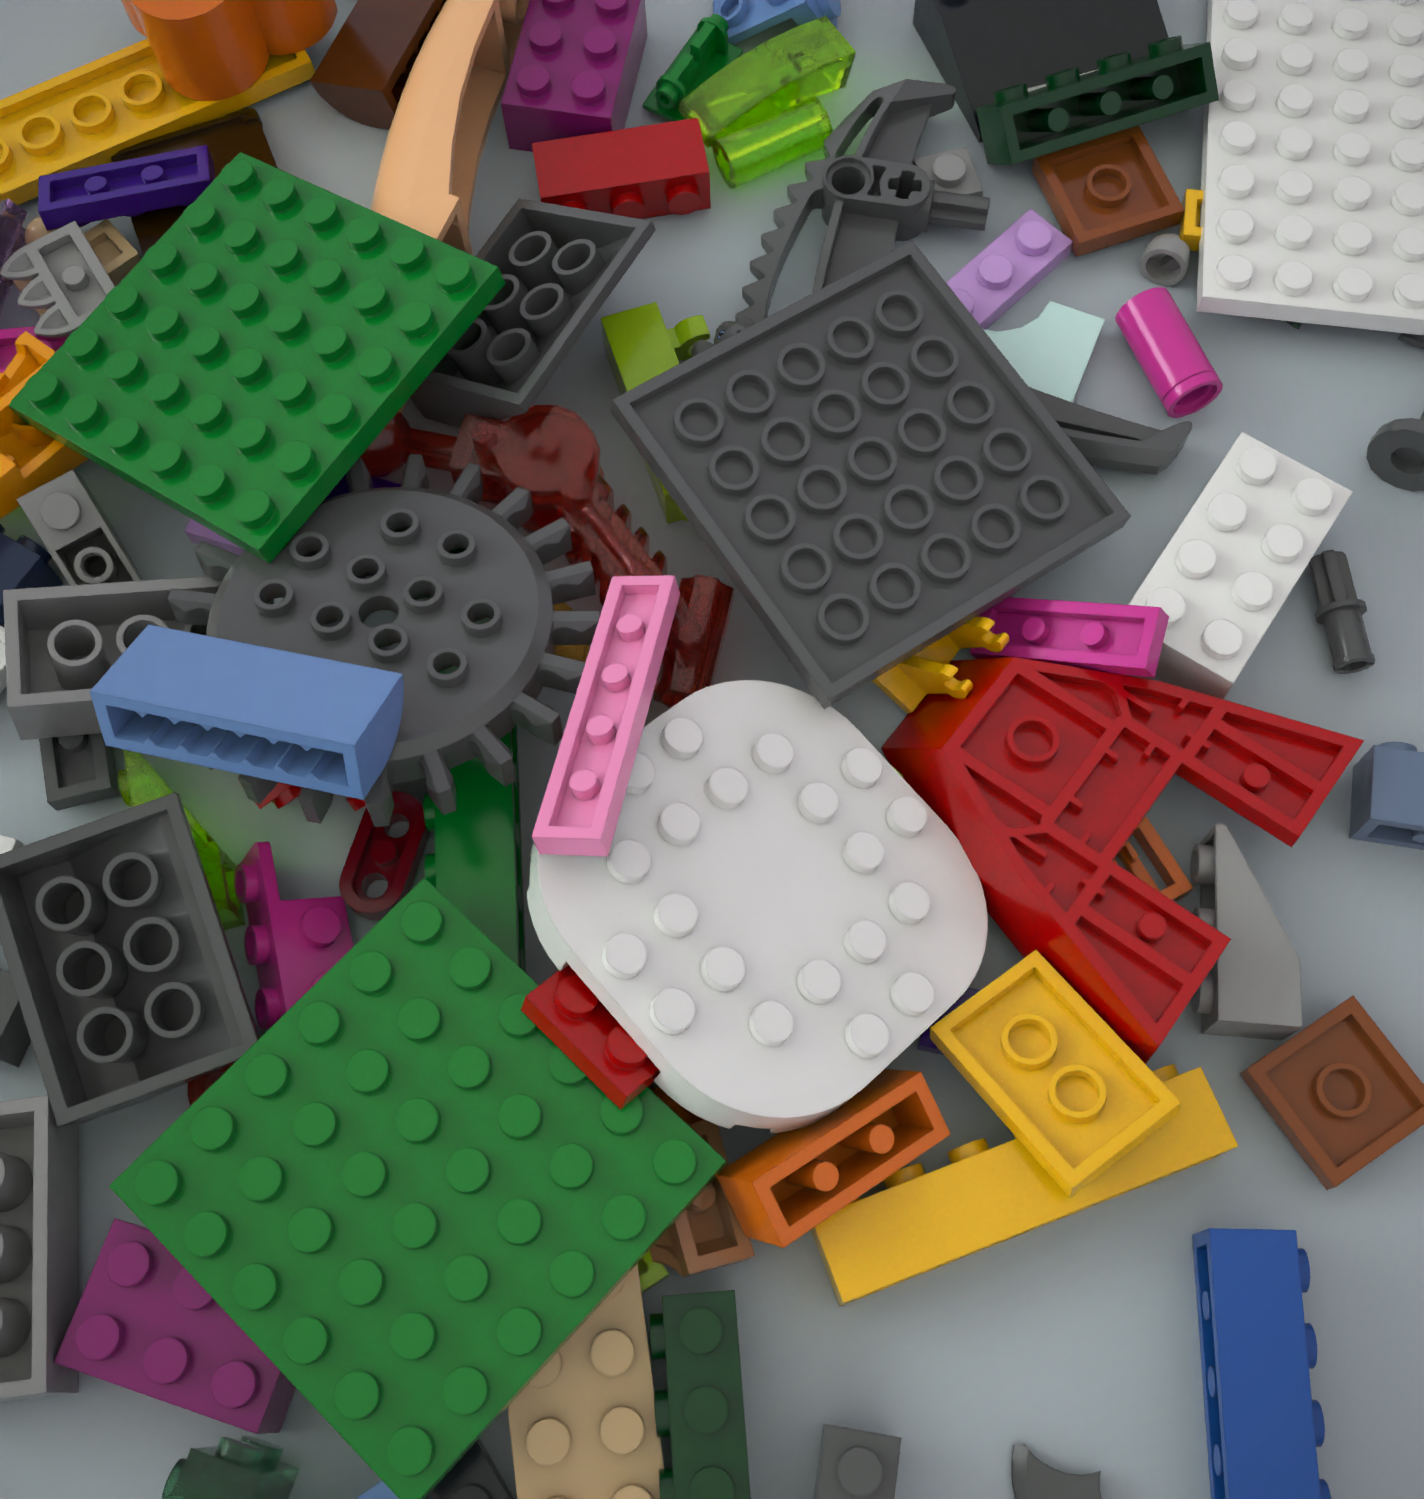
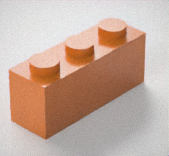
(821, 1168)

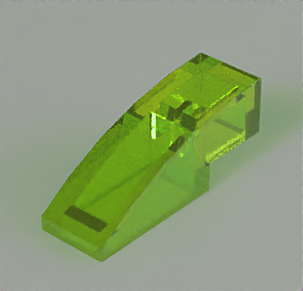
(771, 78)

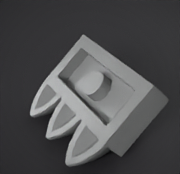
(63, 279)

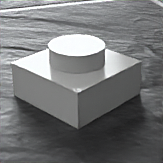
(952, 171)

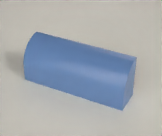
(251, 710)

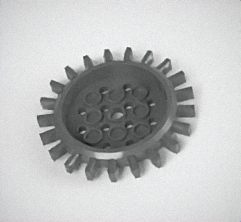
(407, 542)

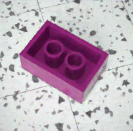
(573, 69)
(167, 1338)

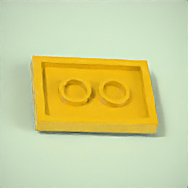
(1054, 1072)

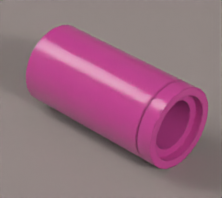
(1168, 352)

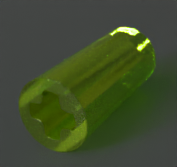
(772, 142)

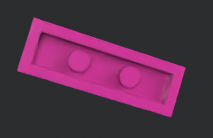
(1080, 634)

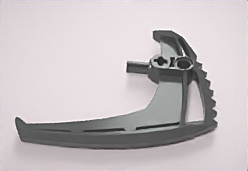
(886, 199)

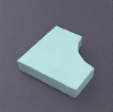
(1052, 349)

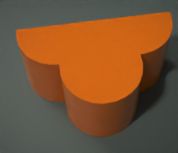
(224, 45)

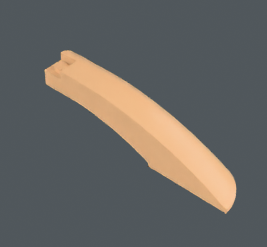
(446, 117)

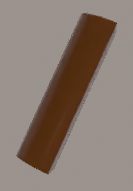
(374, 58)

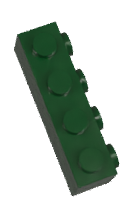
(1097, 103)
(703, 1397)

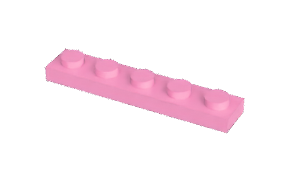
(607, 718)

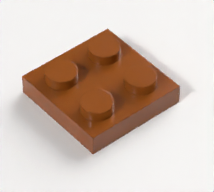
(1108, 190)
(1339, 1092)

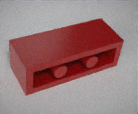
(627, 170)

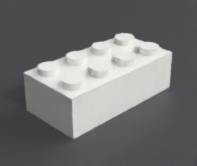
(1236, 562)

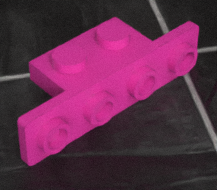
(286, 939)

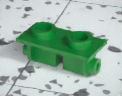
(698, 60)

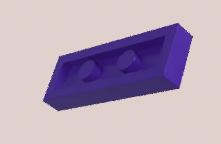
(124, 187)

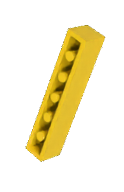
(998, 1196)

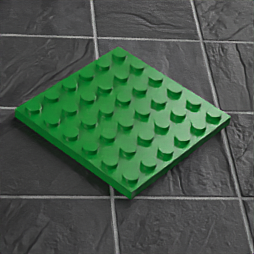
(257, 352)
(414, 1191)

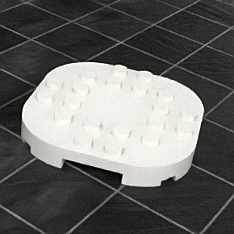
(766, 908)

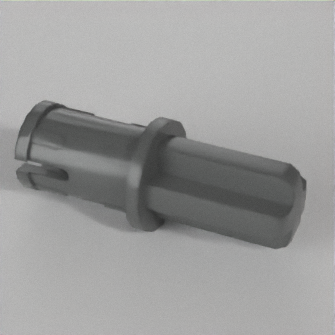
(1341, 612)

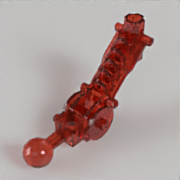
(559, 463)

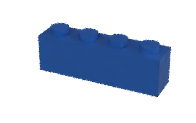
(1257, 1365)

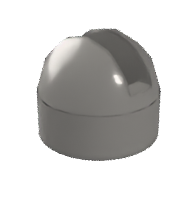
(1172, 266)

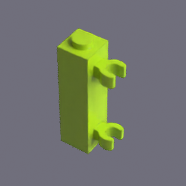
(640, 350)

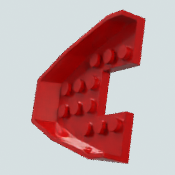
(1053, 777)

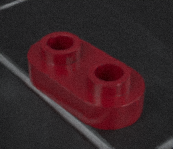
(385, 858)

